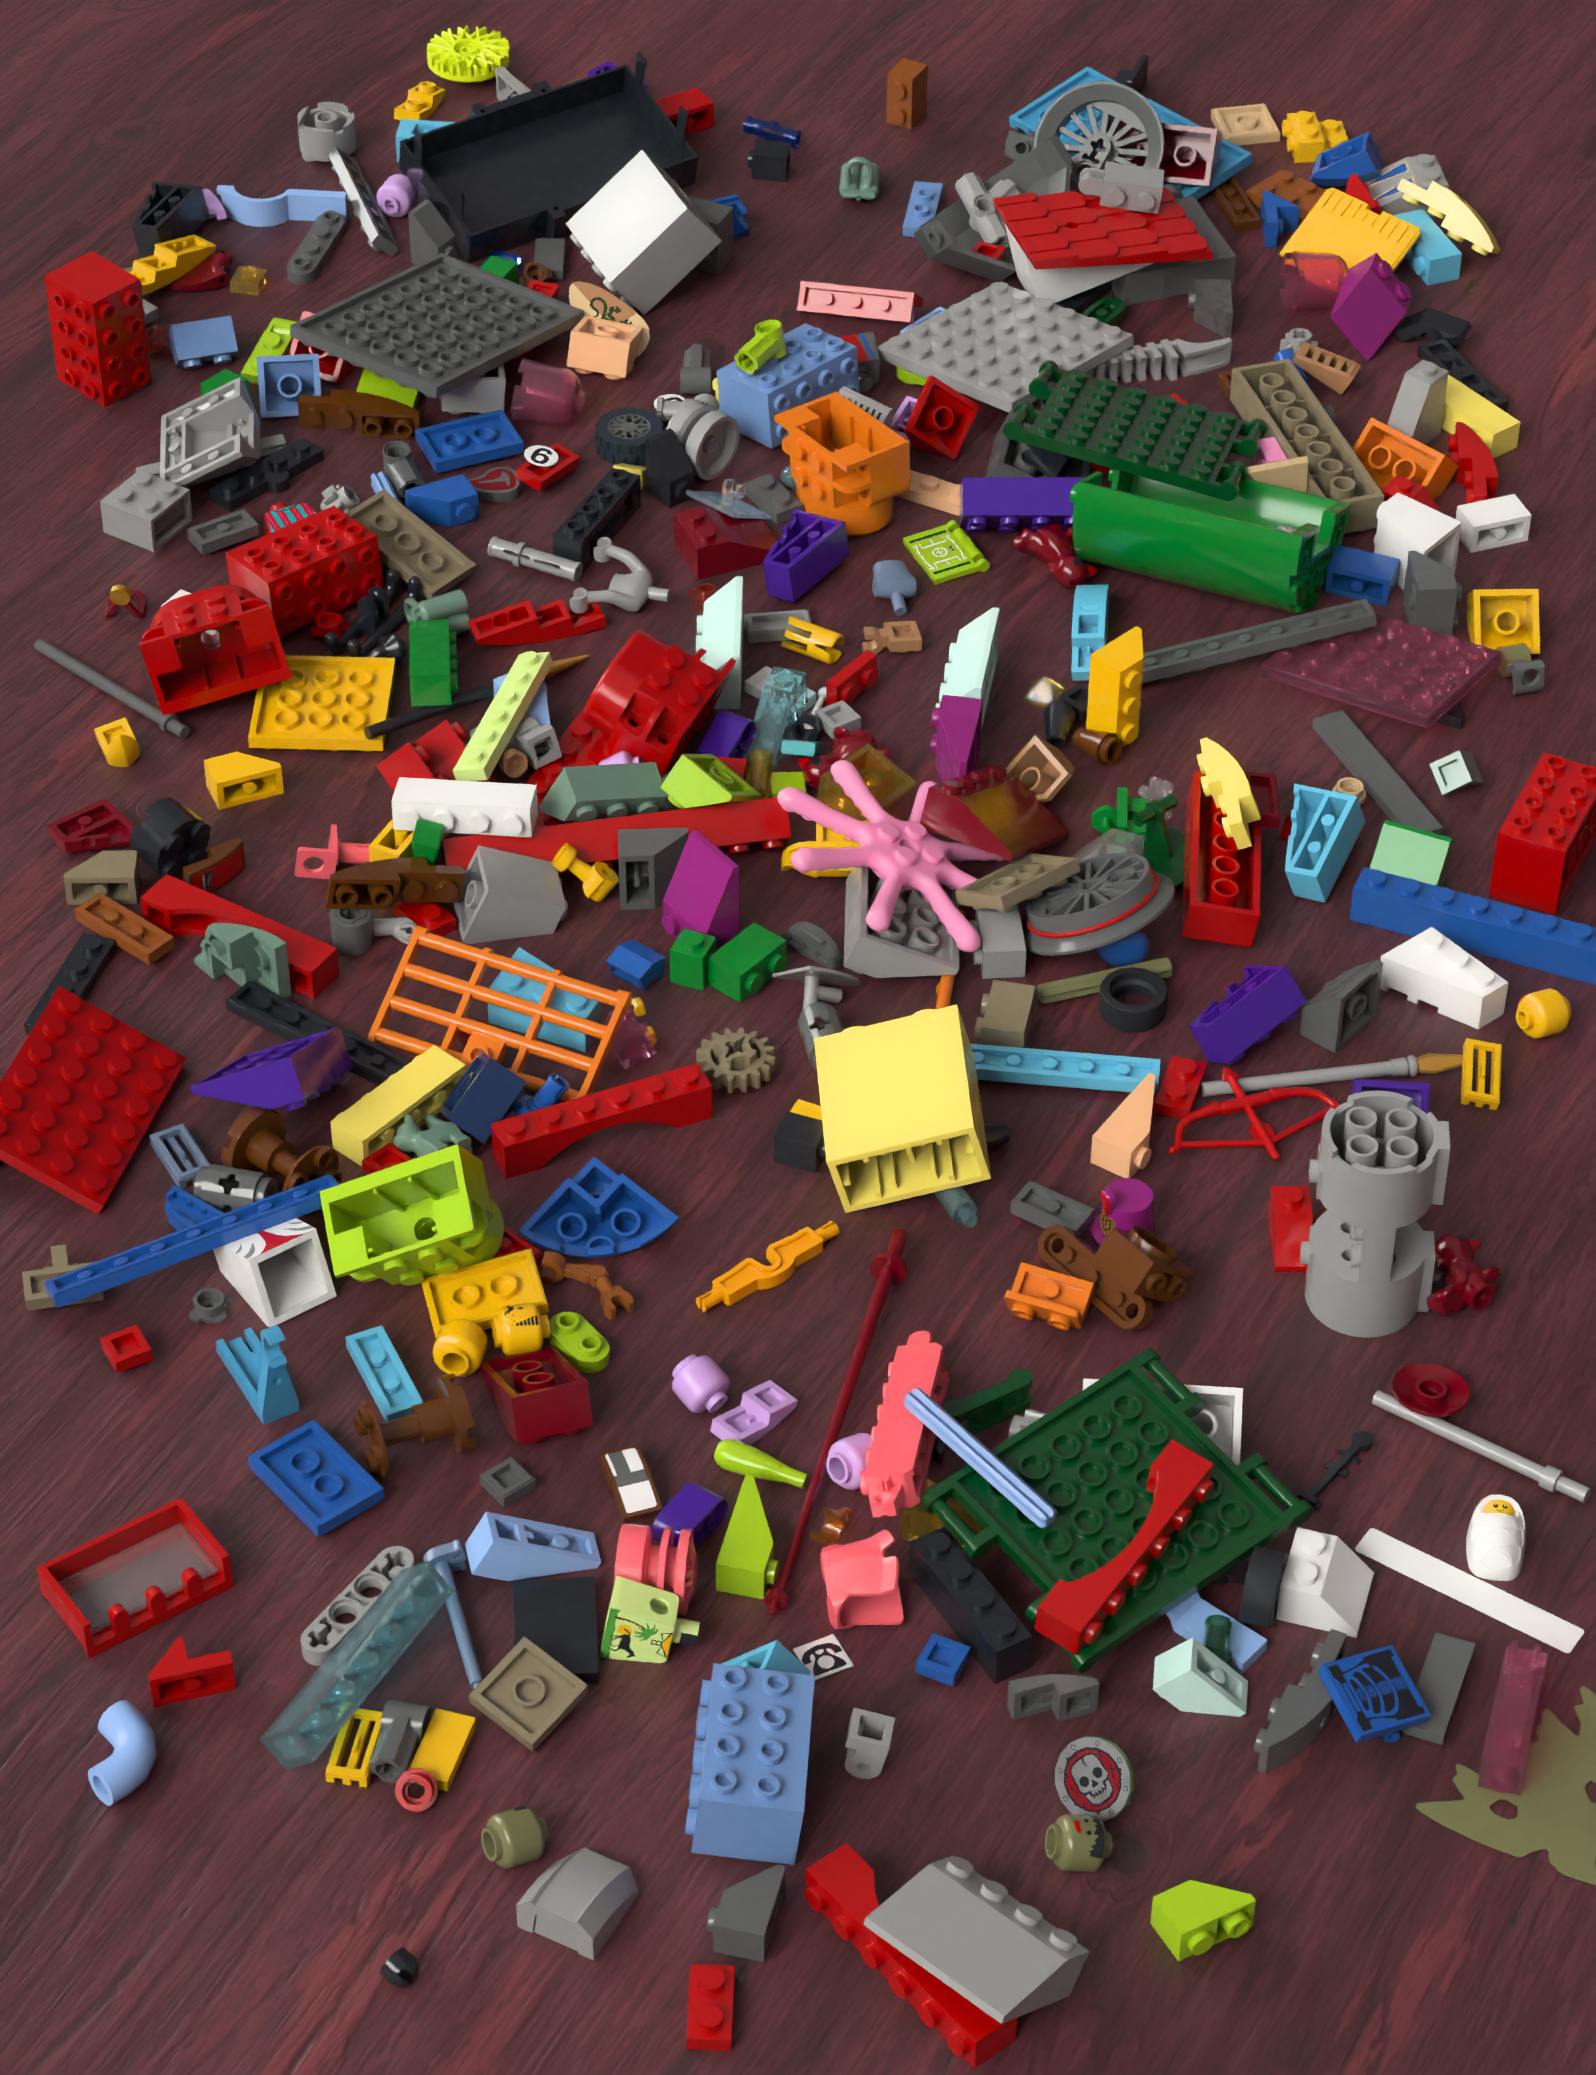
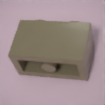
(1006, 1014)

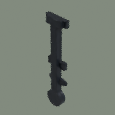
(1362, 1442)

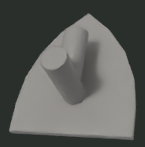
(813, 977)

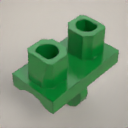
(1108, 817)

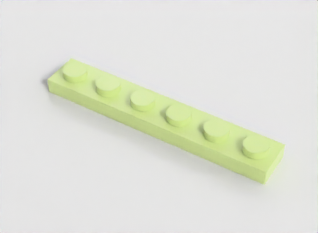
(503, 716)

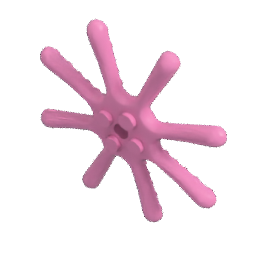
(894, 850)

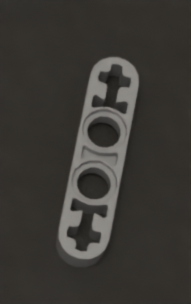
(352, 1602)

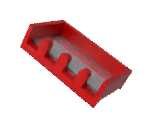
(136, 1577)

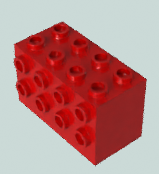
(98, 328)
(309, 567)

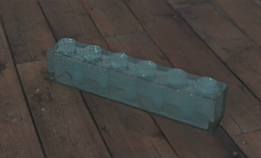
(356, 1666)

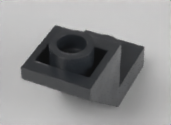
(1436, 326)

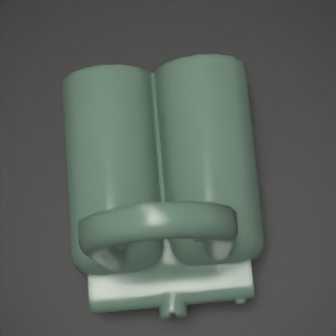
(859, 182)
(445, 606)

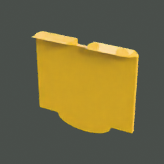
(1352, 231)

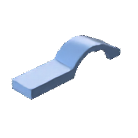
(291, 205)
(1189, 1622)

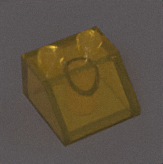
(880, 775)

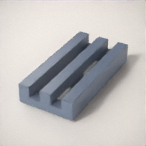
(168, 1161)

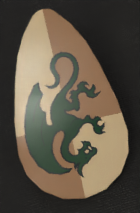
(602, 304)

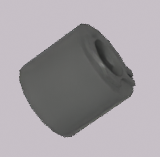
(351, 930)

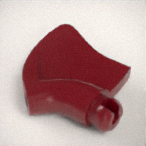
(206, 275)

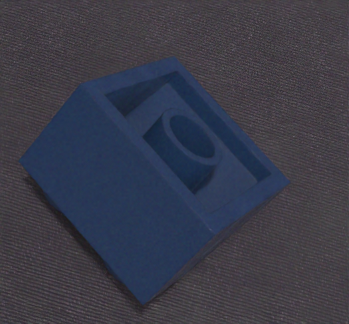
(483, 1096)

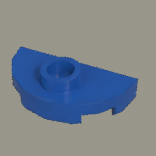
(187, 1210)

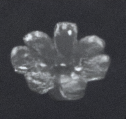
(1156, 791)

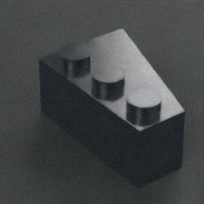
(169, 214)

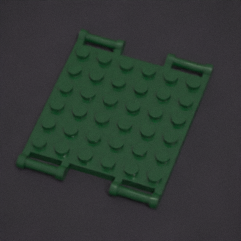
(1136, 431)
(1094, 1469)

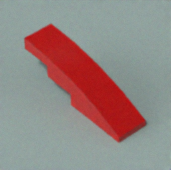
(526, 625)

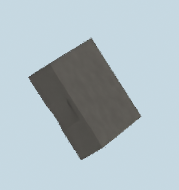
(1178, 277)

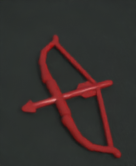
(1260, 1131)

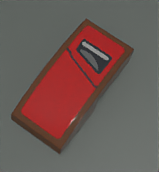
(221, 867)

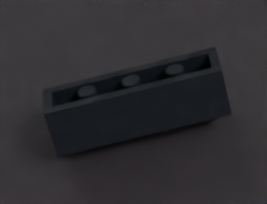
(970, 1605)

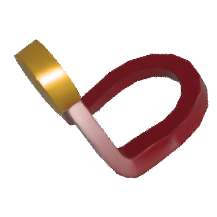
(121, 595)

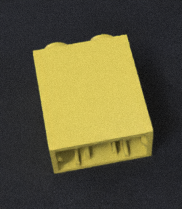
(901, 1109)

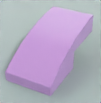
(756, 1416)

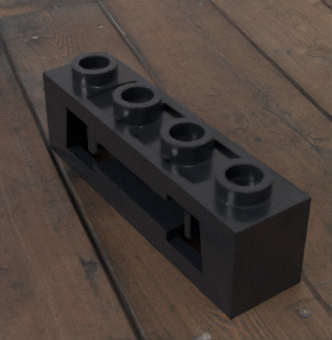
(597, 517)

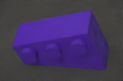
(804, 554)
(1248, 1013)

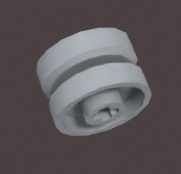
(706, 437)

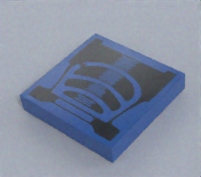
(1374, 1693)

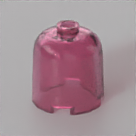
(1311, 280)
(546, 395)

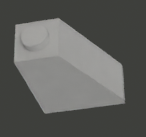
(1420, 402)

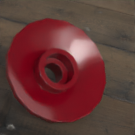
(1430, 1389)

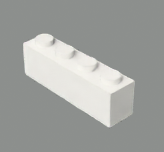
(466, 806)

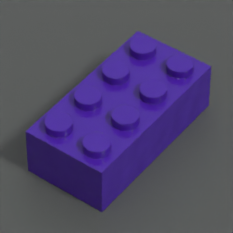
(1016, 503)

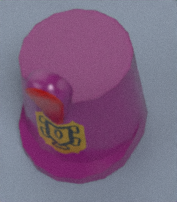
(1124, 1205)

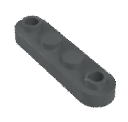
(316, 248)

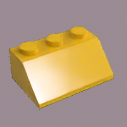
(1116, 687)

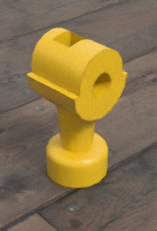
(596, 879)

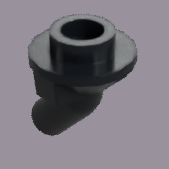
(389, 647)

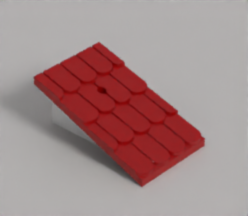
(1074, 244)

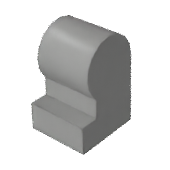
(867, 1743)

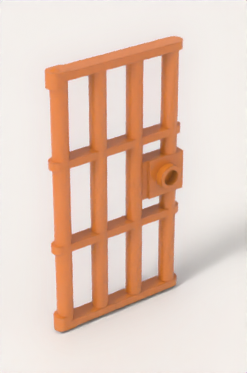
(489, 1038)

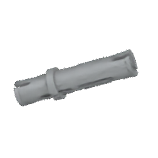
(502, 549)

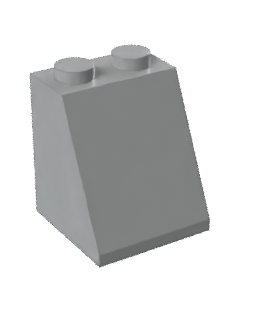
(509, 897)

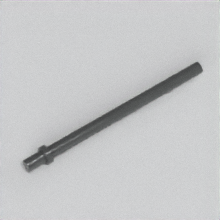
(168, 723)

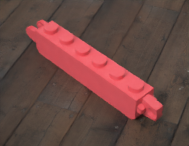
(900, 1441)

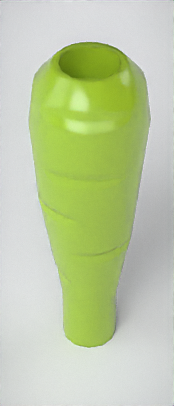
(746, 1459)

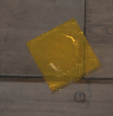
(248, 280)

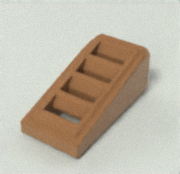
(1326, 366)

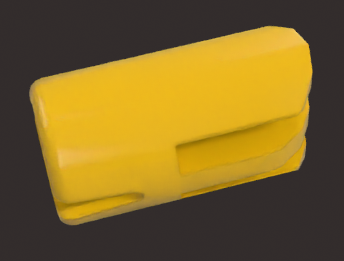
(818, 643)

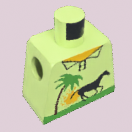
(644, 1623)

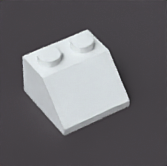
(1323, 1584)

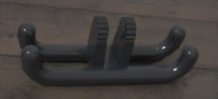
(374, 617)

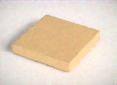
(1246, 124)

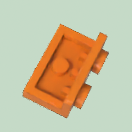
(1049, 1296)

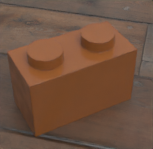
(907, 93)

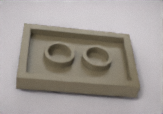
(1017, 882)

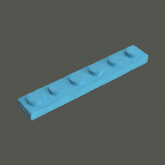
(1063, 1068)

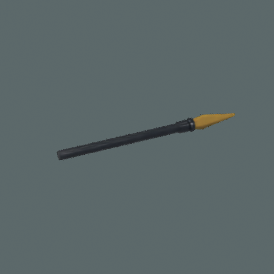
(458, 701)

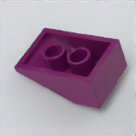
(1370, 304)
(957, 736)
(703, 892)

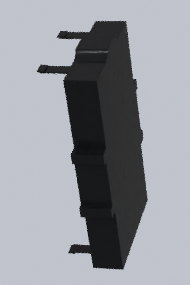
(540, 157)

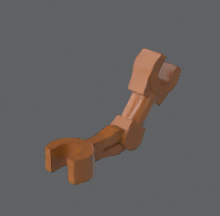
(597, 1276)

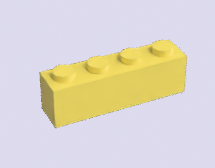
(1488, 421)
(413, 1090)

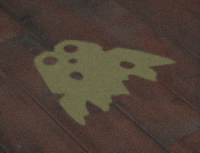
(1552, 1802)

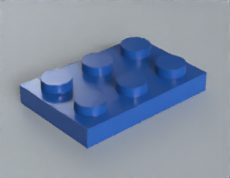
(469, 441)
(316, 1478)

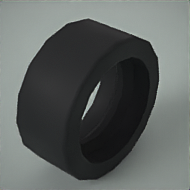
(1129, 1017)
(1262, 1587)

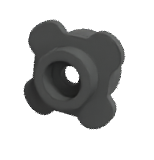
(209, 1306)

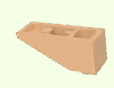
(1124, 1137)

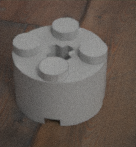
(324, 129)

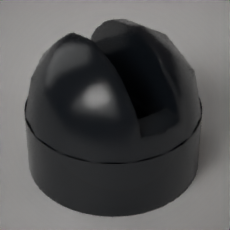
(399, 1967)

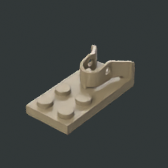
(412, 545)

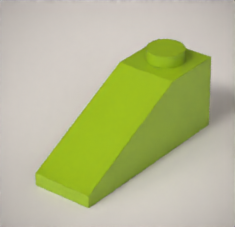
(747, 1552)

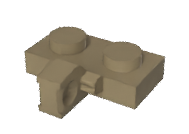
(33, 1281)

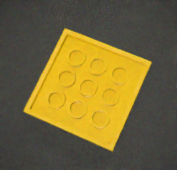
(324, 704)

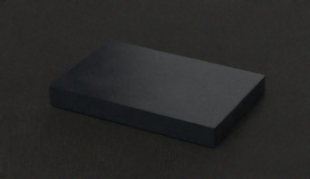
(560, 1621)

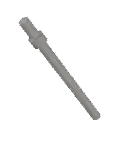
(1548, 1477)

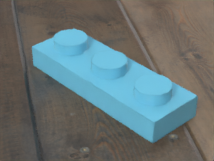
(383, 1372)

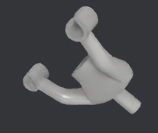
(625, 590)

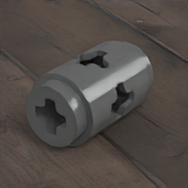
(810, 1030)
(232, 1187)

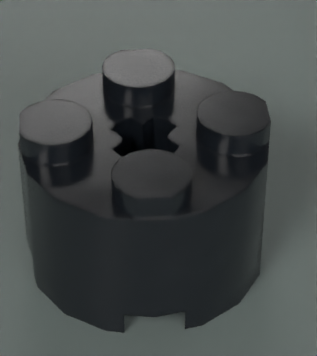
(170, 837)

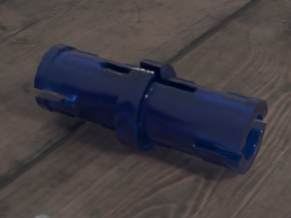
(754, 127)

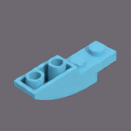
(1088, 626)

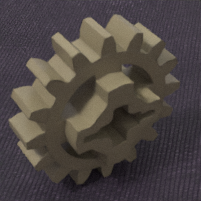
(736, 1060)

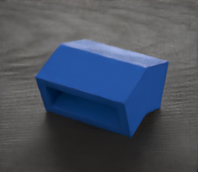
(636, 964)

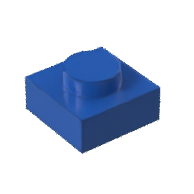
(943, 1659)

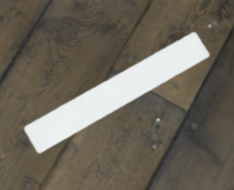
(1470, 1590)

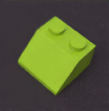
(705, 781)

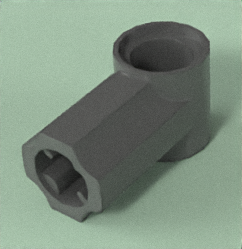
(696, 371)
(400, 467)
(401, 1731)

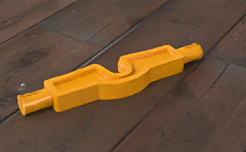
(753, 1276)

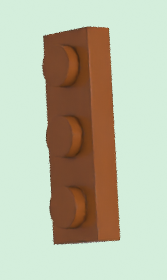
(127, 928)

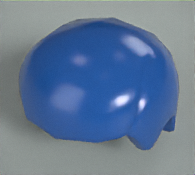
(1126, 950)

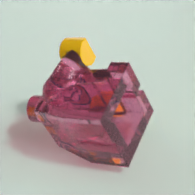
(634, 1040)

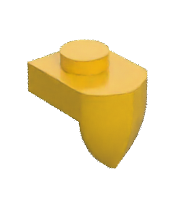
(118, 743)

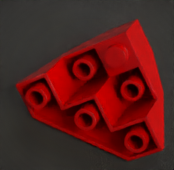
(428, 757)

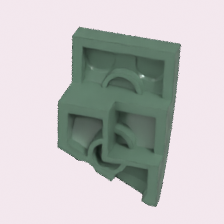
(245, 956)

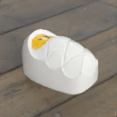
(1496, 1538)

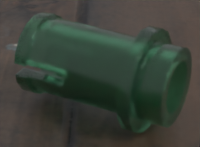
(1218, 1636)

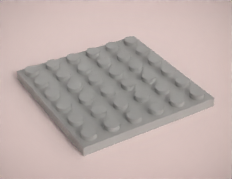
(998, 343)

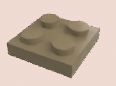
(528, 1693)

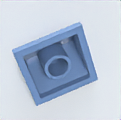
(283, 380)

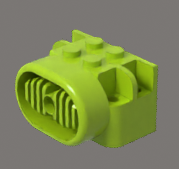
(413, 1219)

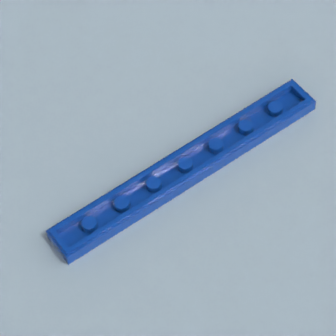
(187, 1242)

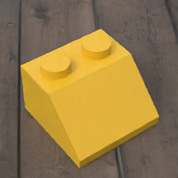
(1504, 618)

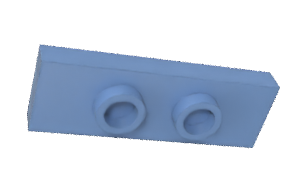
(922, 205)

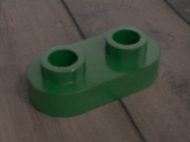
(1107, 310)

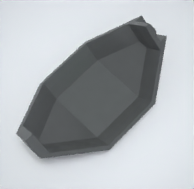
(951, 239)

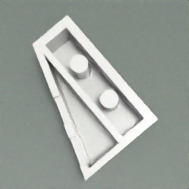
(1446, 977)

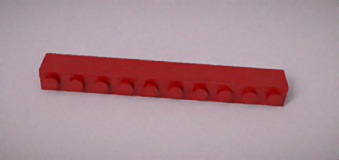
(724, 825)

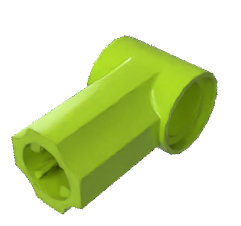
(765, 345)

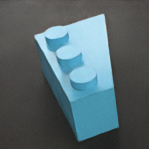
(1320, 839)
(533, 992)

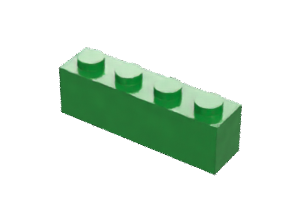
(432, 662)

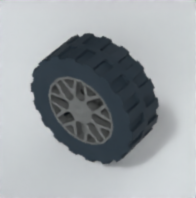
(623, 433)

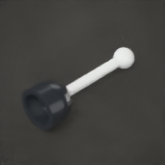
(811, 726)

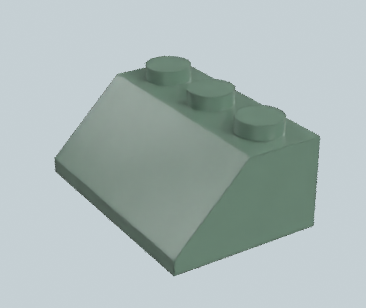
(605, 792)

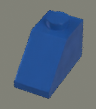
(444, 502)

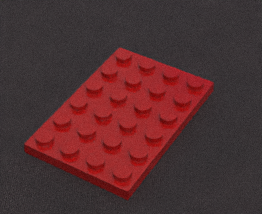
(81, 1098)

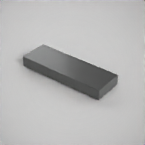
(1442, 1684)

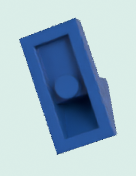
(1277, 217)

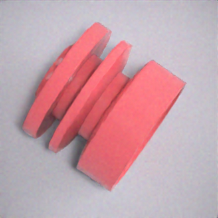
(658, 1565)

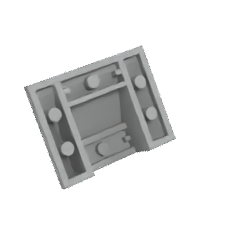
(210, 436)

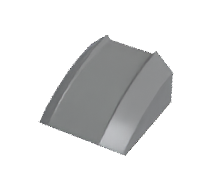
(578, 1901)

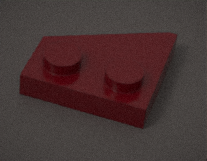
(91, 828)

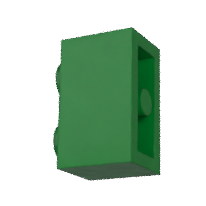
(747, 962)

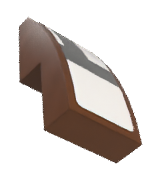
(630, 1483)

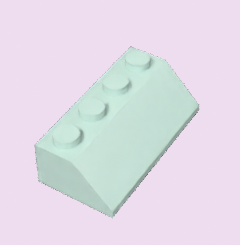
(722, 637)
(973, 660)

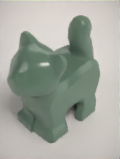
(438, 1136)

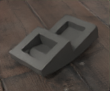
(1063, 1693)

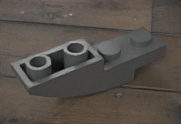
(1301, 1711)

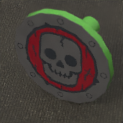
(1094, 1778)

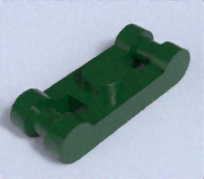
(993, 1404)

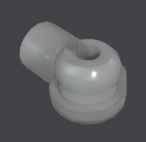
(398, 927)

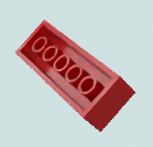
(1219, 879)

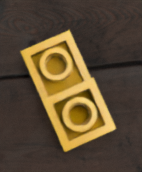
(421, 102)

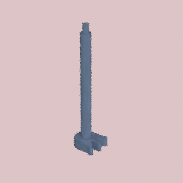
(446, 1560)

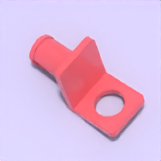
(336, 853)

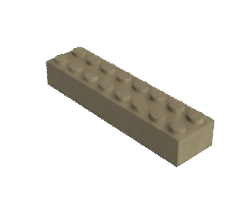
(1303, 428)

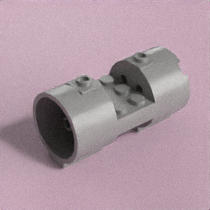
(1376, 1177)

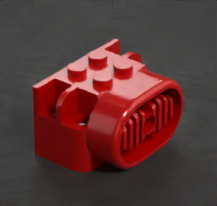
(201, 669)
(654, 699)

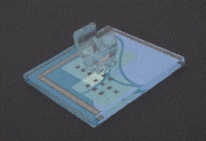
(729, 501)

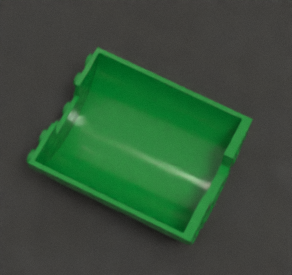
(1210, 540)

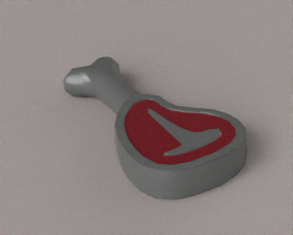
(497, 485)

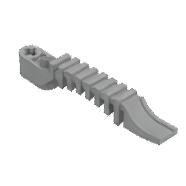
(1186, 356)

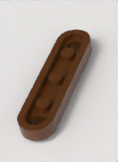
(1109, 1294)

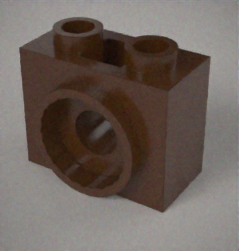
(1144, 1264)

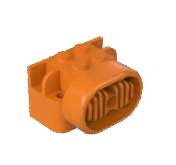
(845, 462)

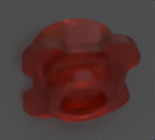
(701, 594)

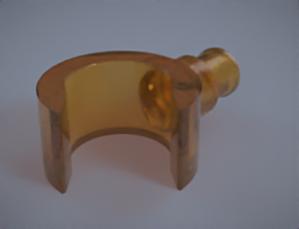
(832, 1527)

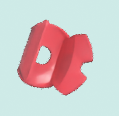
(862, 1583)

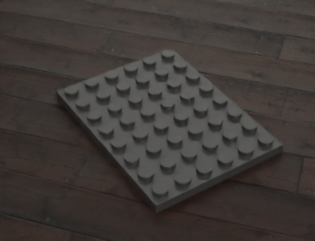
(437, 325)

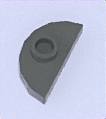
(814, 944)

